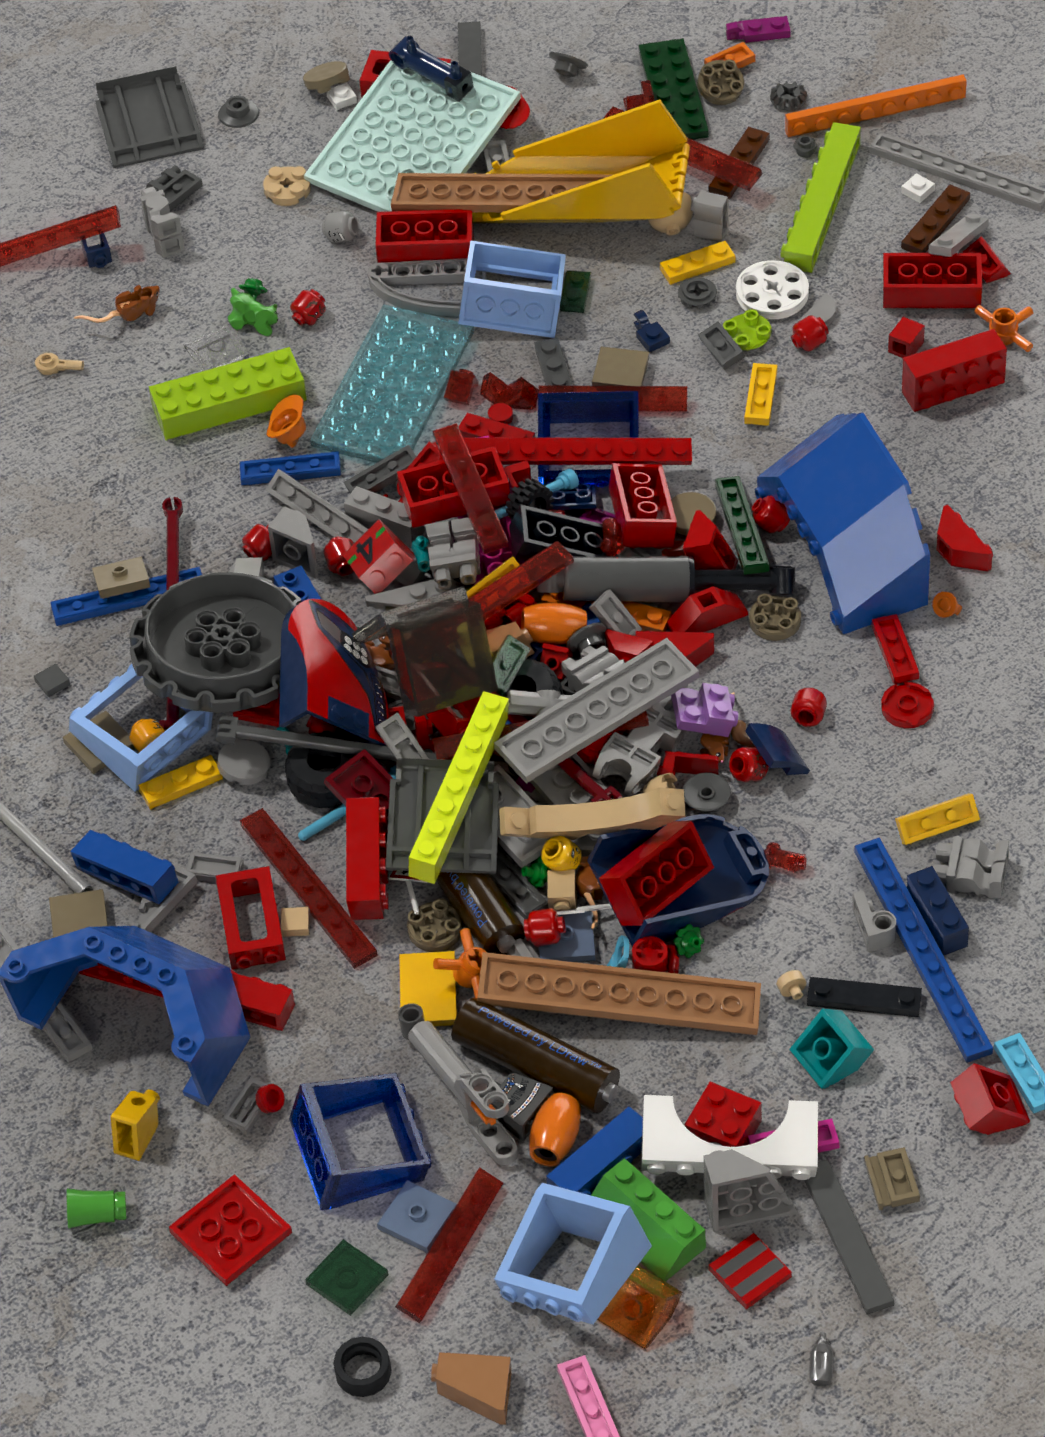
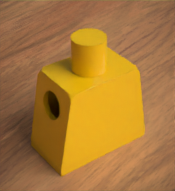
(135, 1123)

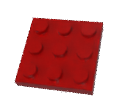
(230, 1230)

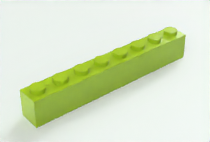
(821, 196)

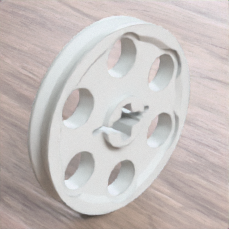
(772, 282)

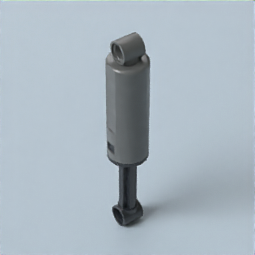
(657, 579)

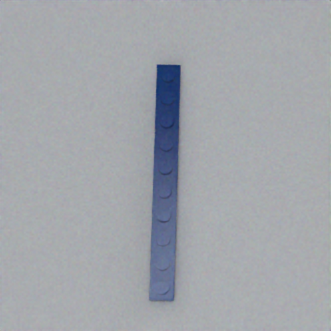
(924, 951)

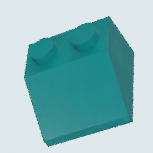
(831, 1048)

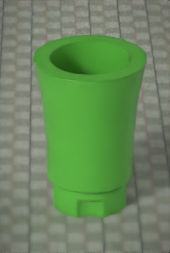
(94, 1207)

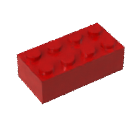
(423, 235)
(932, 280)
(954, 370)
(431, 494)
(642, 505)
(366, 858)
(656, 873)

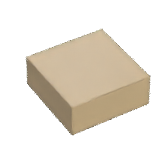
(295, 921)

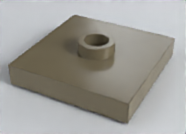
(121, 577)
(108, 724)

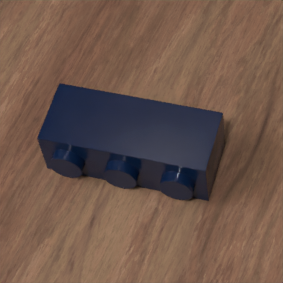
(938, 910)

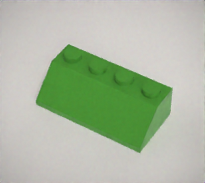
(671, 1231)

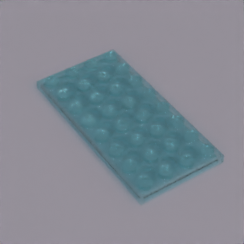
(392, 384)

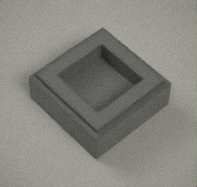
(51, 680)

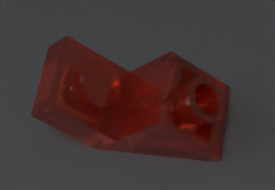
(517, 395)

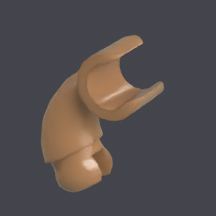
(740, 736)

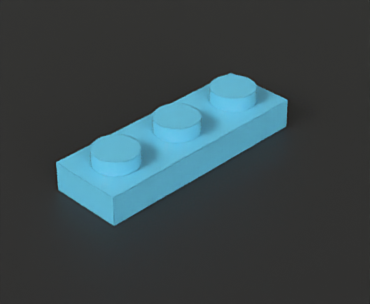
(1023, 1070)

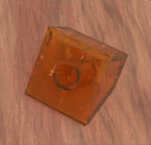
(641, 1307)

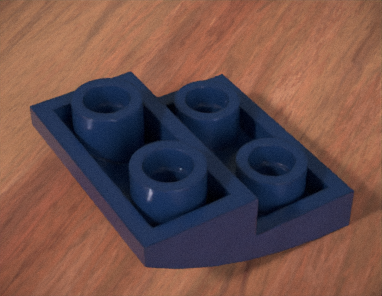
(578, 498)
(776, 748)

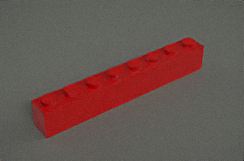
(260, 1000)

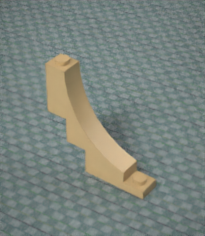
(573, 821)

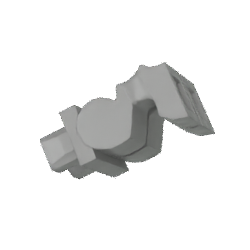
(162, 224)
(453, 559)
(591, 667)
(973, 866)

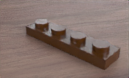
(746, 150)
(935, 219)

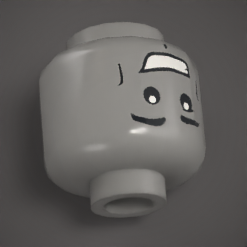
(340, 227)

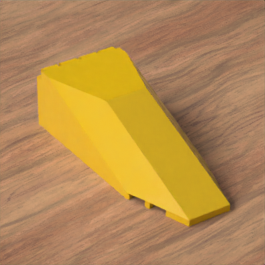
(637, 147)

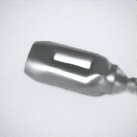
(821, 1362)

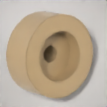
(791, 984)

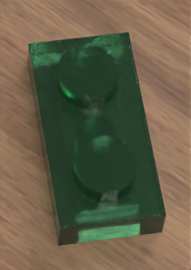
(575, 291)
(508, 662)

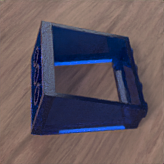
(586, 408)
(337, 1097)

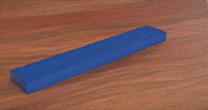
(91, 605)

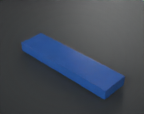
(297, 467)

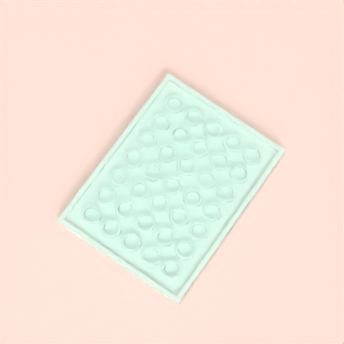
(408, 128)

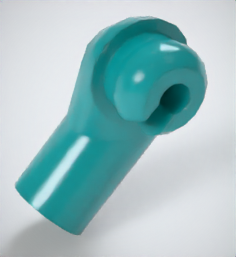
(421, 553)

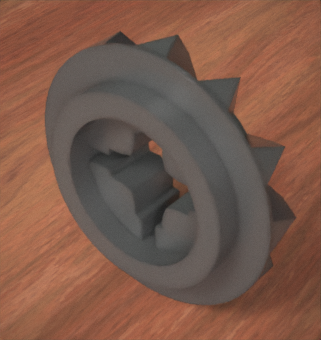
(788, 102)
(705, 288)

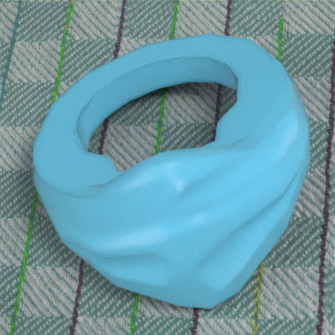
(616, 959)

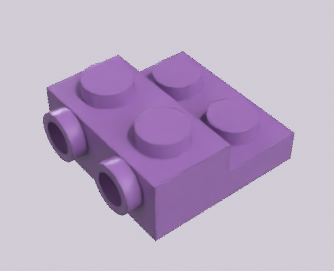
(705, 710)

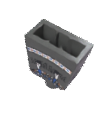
(524, 1100)

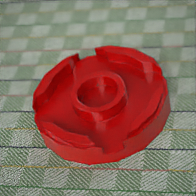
(907, 705)

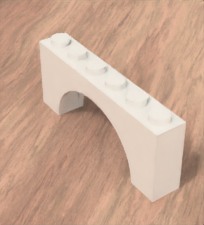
(673, 1148)

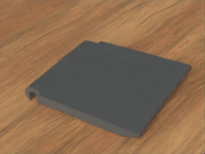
(147, 117)
(410, 802)

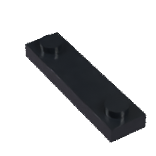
(864, 997)

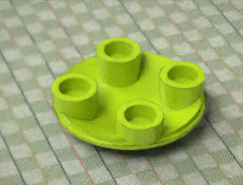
(748, 329)

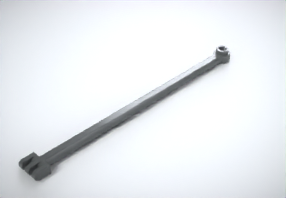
(229, 730)

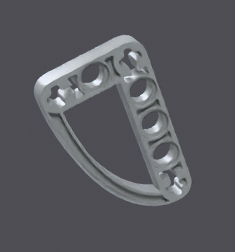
(381, 283)

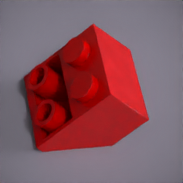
(708, 545)

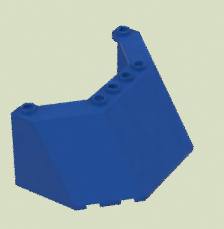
(855, 519)
(195, 989)

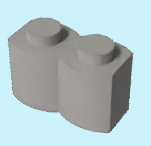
(710, 216)

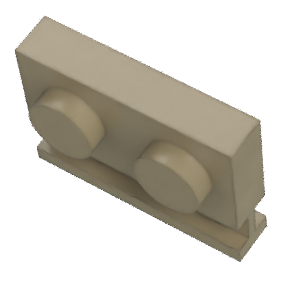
(892, 1178)

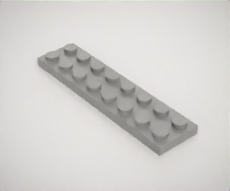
(596, 710)

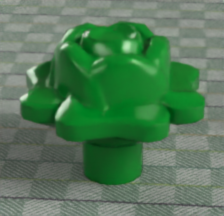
(253, 287)
(536, 873)
(688, 941)

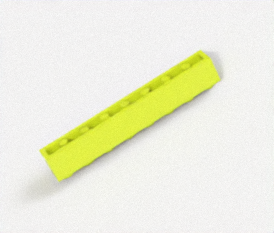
(458, 788)

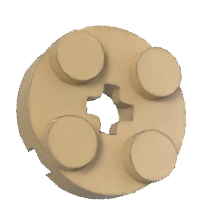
(291, 176)

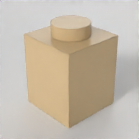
(561, 890)

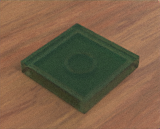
(346, 1277)

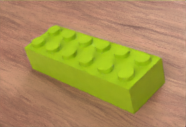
(226, 393)

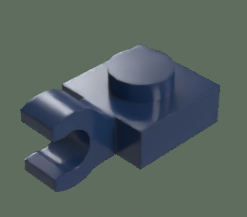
(650, 335)

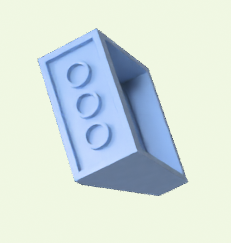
(512, 305)
(123, 761)
(582, 1215)

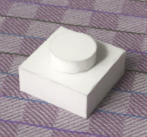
(341, 96)
(918, 188)

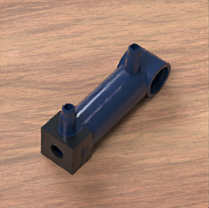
(453, 77)

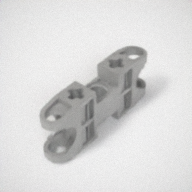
(636, 755)

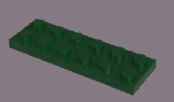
(674, 84)

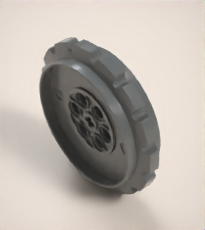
(213, 641)

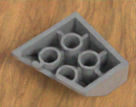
(741, 1191)

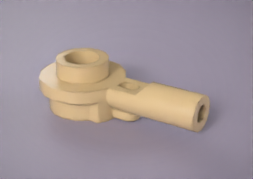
(50, 364)

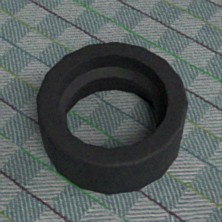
(356, 1347)

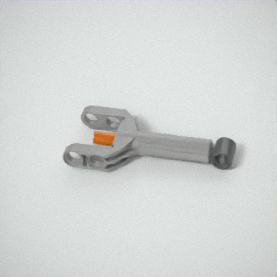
(468, 1087)

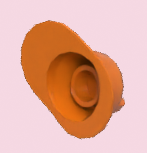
(287, 421)

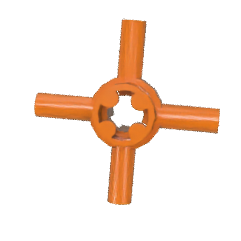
(1006, 323)
(468, 966)

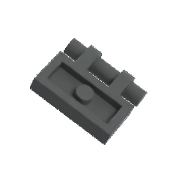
(176, 185)

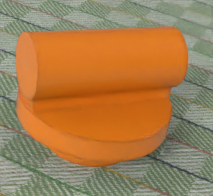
(946, 605)

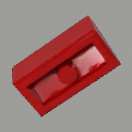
(992, 265)

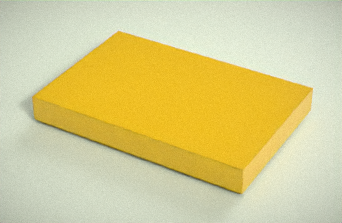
(429, 987)

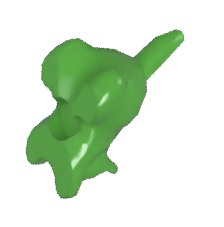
(249, 311)

